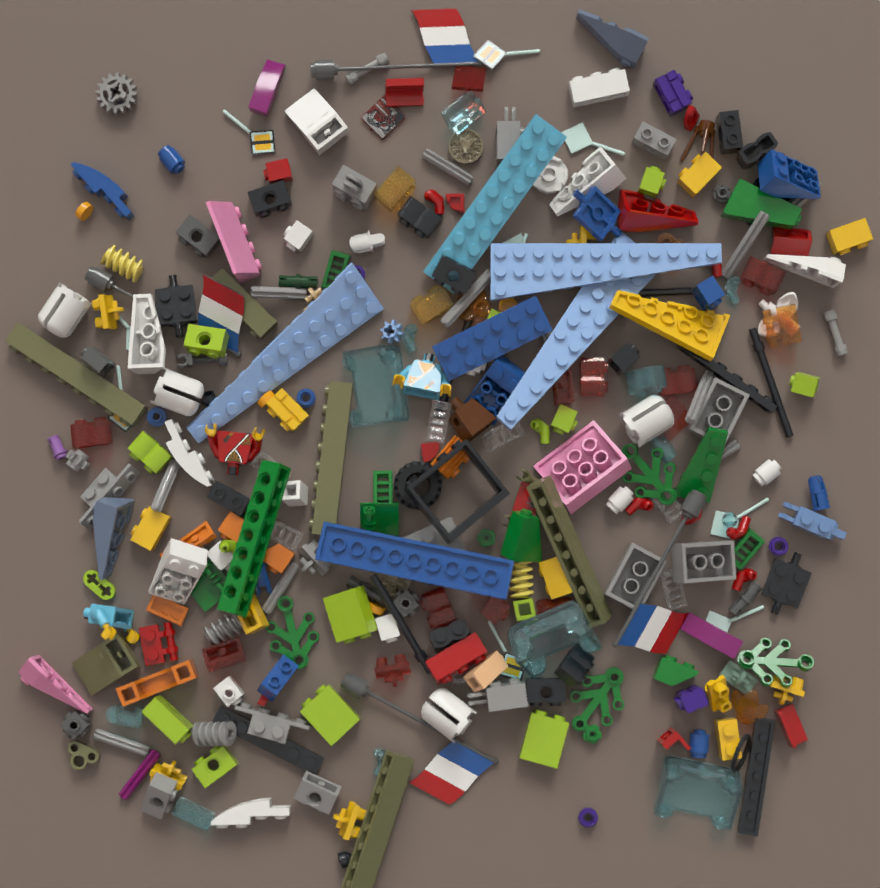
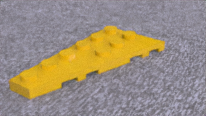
(678, 322)

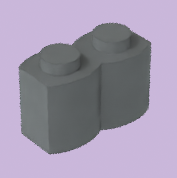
(97, 361)

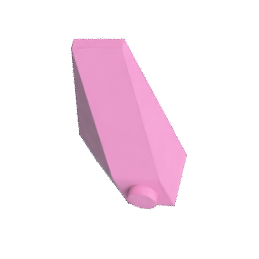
(44, 678)

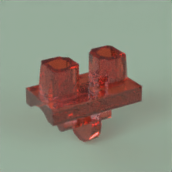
(393, 672)

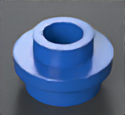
(301, 393)
(162, 419)

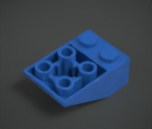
(787, 177)
(497, 385)

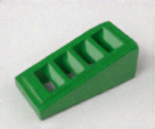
(334, 253)
(382, 474)
(750, 553)

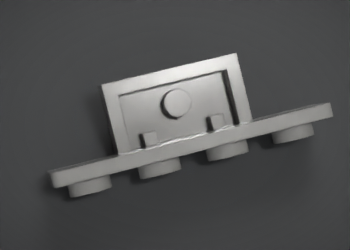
(106, 486)
(270, 725)

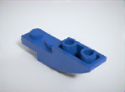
(100, 183)

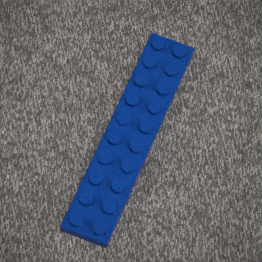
(415, 560)

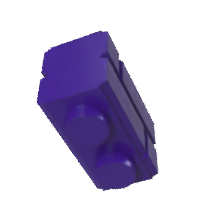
(672, 92)
(690, 699)

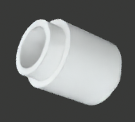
(767, 472)
(620, 499)

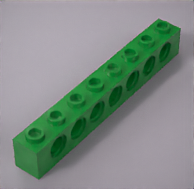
(254, 538)

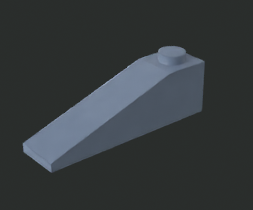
(623, 44)
(108, 525)

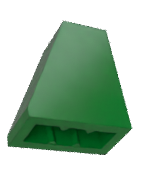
(522, 538)

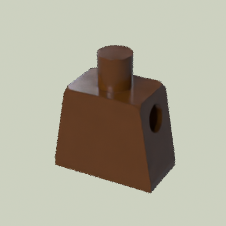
(469, 418)

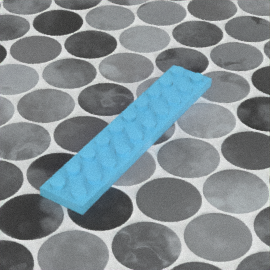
(500, 196)

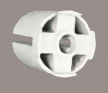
(63, 311)
(176, 402)
(647, 419)
(454, 707)

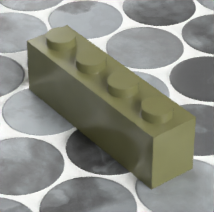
(255, 316)

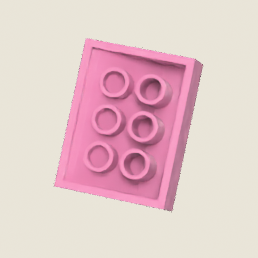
(234, 240)
(583, 466)

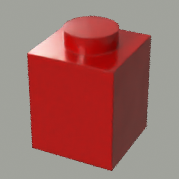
(278, 171)

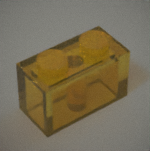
(395, 189)
(431, 305)

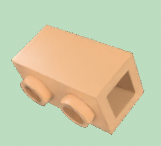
(485, 672)

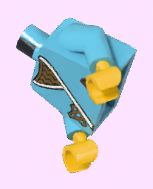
(424, 379)
(112, 617)

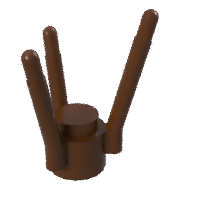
(705, 131)

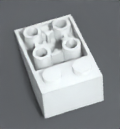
(317, 121)
(178, 571)

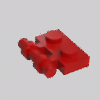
(153, 646)

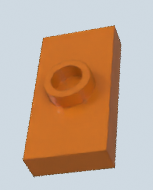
(168, 610)

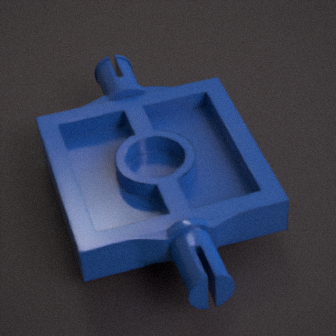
(596, 213)

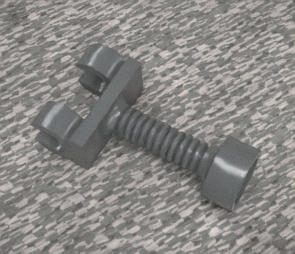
(190, 360)

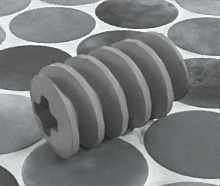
(223, 629)
(214, 733)

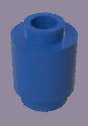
(171, 159)
(699, 743)

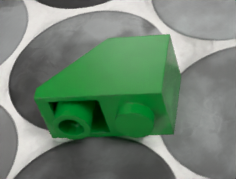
(671, 672)

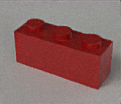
(456, 659)

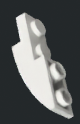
(190, 462)
(242, 813)

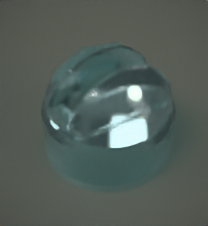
(729, 524)

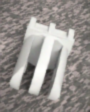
(366, 242)

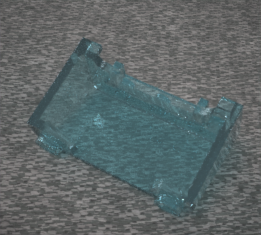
(375, 395)
(549, 634)
(698, 790)

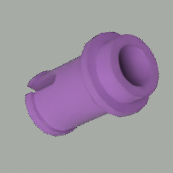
(57, 447)

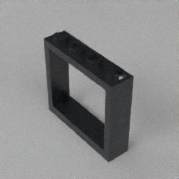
(501, 491)

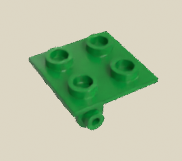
(380, 518)
(209, 586)

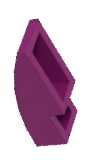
(266, 88)
(711, 635)

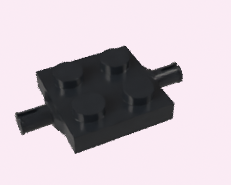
(176, 306)
(786, 583)

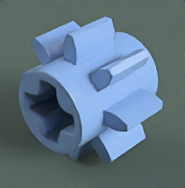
(387, 329)

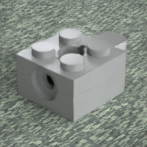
(506, 134)
(354, 188)
(502, 695)

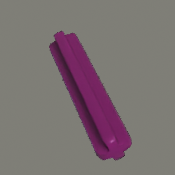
(139, 774)

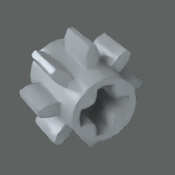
(77, 460)

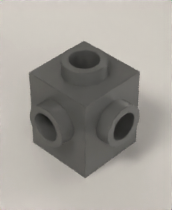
(413, 602)
(82, 720)

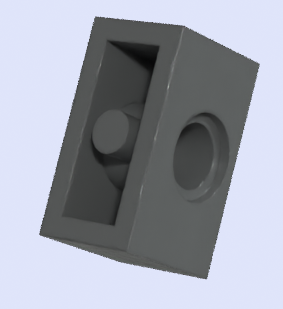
(190, 228)

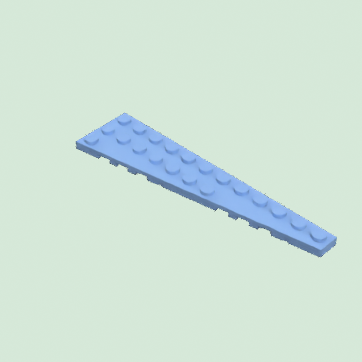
(546, 267)
(323, 324)
(573, 334)

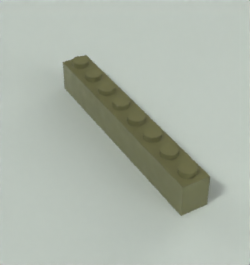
(79, 376)
(332, 455)
(569, 550)
(378, 821)

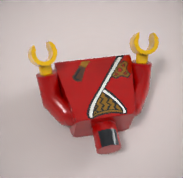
(234, 447)

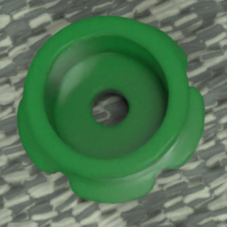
(481, 538)
(597, 734)

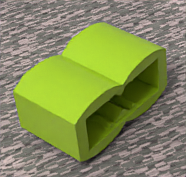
(150, 453)

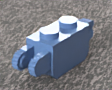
(812, 522)

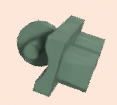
(738, 677)

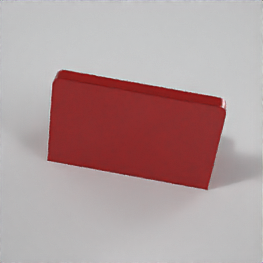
(404, 92)
(791, 242)
(790, 725)
(670, 737)

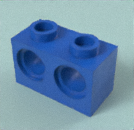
(708, 293)
(277, 678)

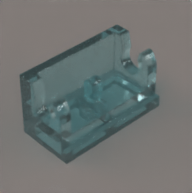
(463, 112)
(193, 813)

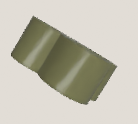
(83, 750)

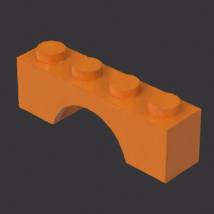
(276, 557)
(157, 682)

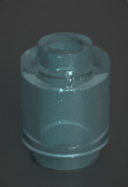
(668, 448)

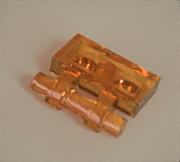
(788, 325)

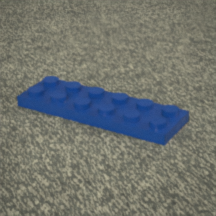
(492, 338)

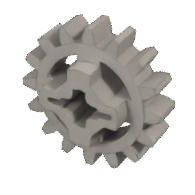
(119, 86)

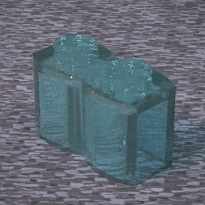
(645, 380)

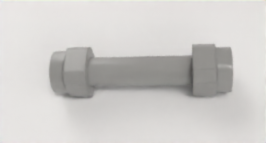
(352, 77)
(830, 317)

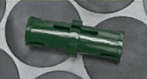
(298, 281)

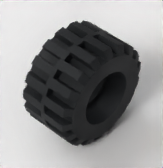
(405, 473)

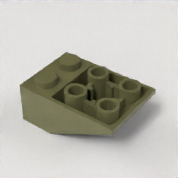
(106, 663)

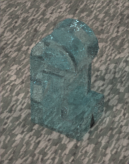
(121, 716)

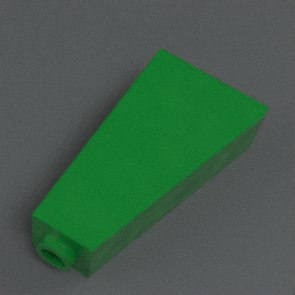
(748, 201)

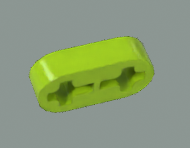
(96, 588)

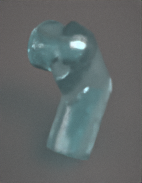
(730, 289)
(410, 331)
(379, 754)

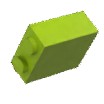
(350, 615)
(329, 714)
(168, 719)
(544, 738)

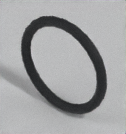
(734, 768)

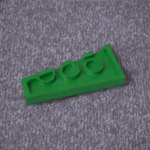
(704, 465)

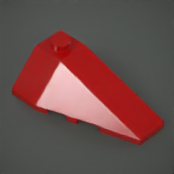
(644, 215)

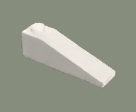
(597, 171)
(819, 269)
(146, 339)

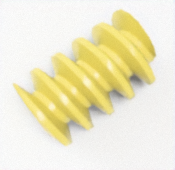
(122, 263)
(521, 580)

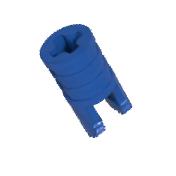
(818, 493)
(263, 580)

